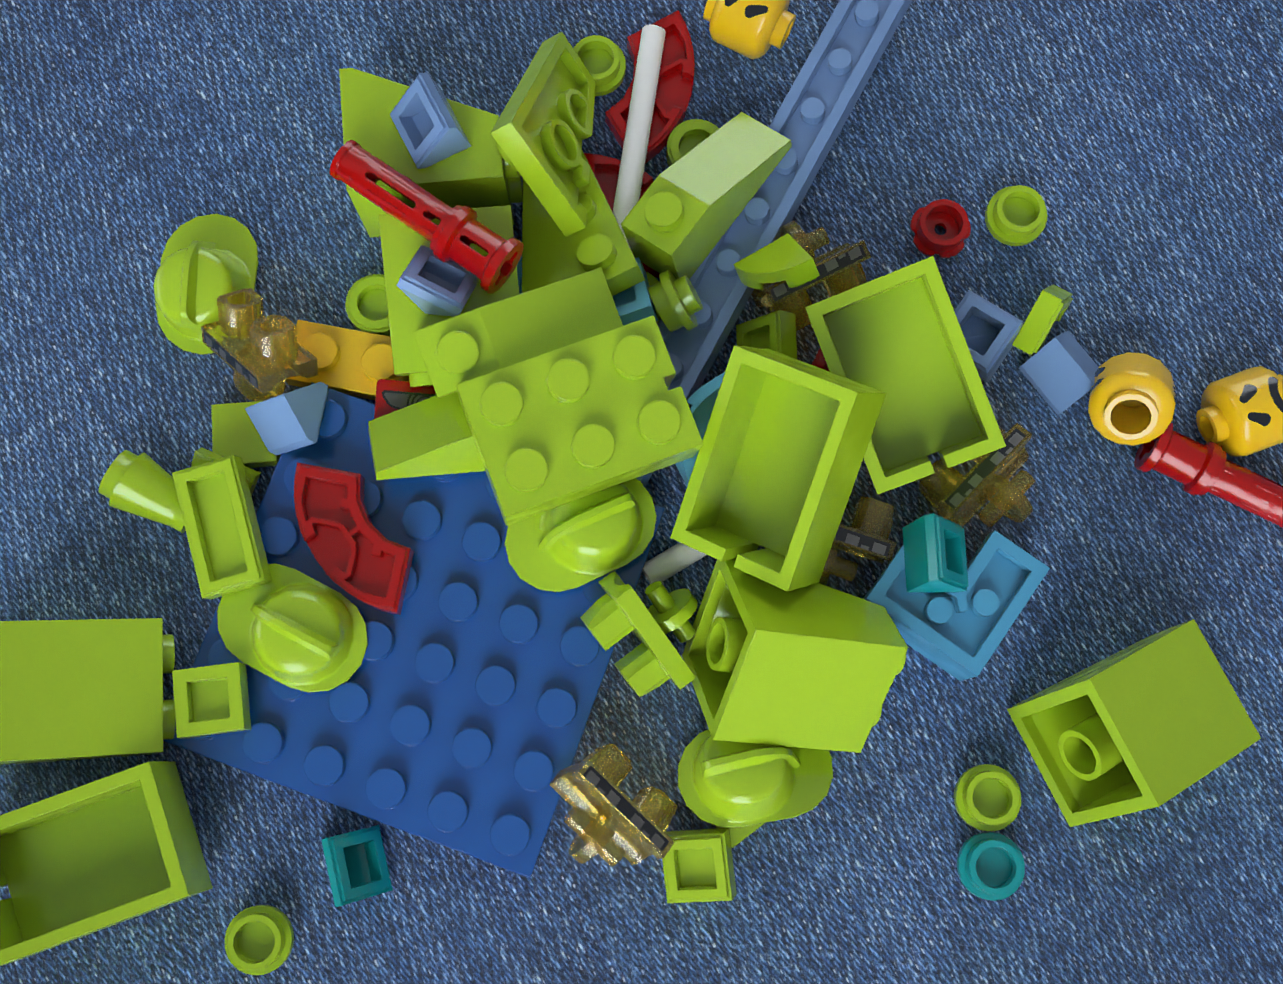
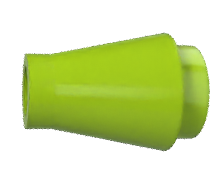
(143, 489)

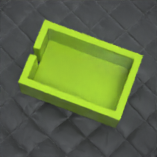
(909, 344)
(579, 419)
(777, 466)
(96, 858)

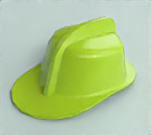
(197, 266)
(582, 538)
(294, 631)
(751, 782)

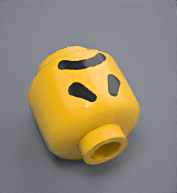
(749, 24)
(1132, 399)
(1243, 411)

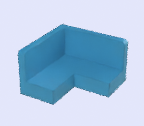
(962, 627)

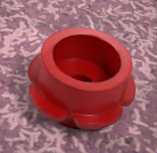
(944, 214)

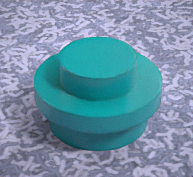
(990, 866)

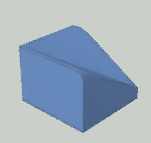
(987, 332)

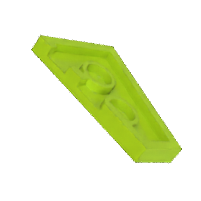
(545, 130)
(553, 257)

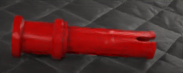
(457, 227)
(1207, 470)

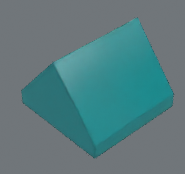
(935, 555)
(356, 865)

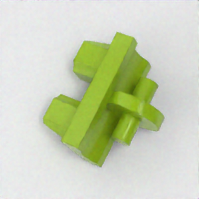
(623, 612)

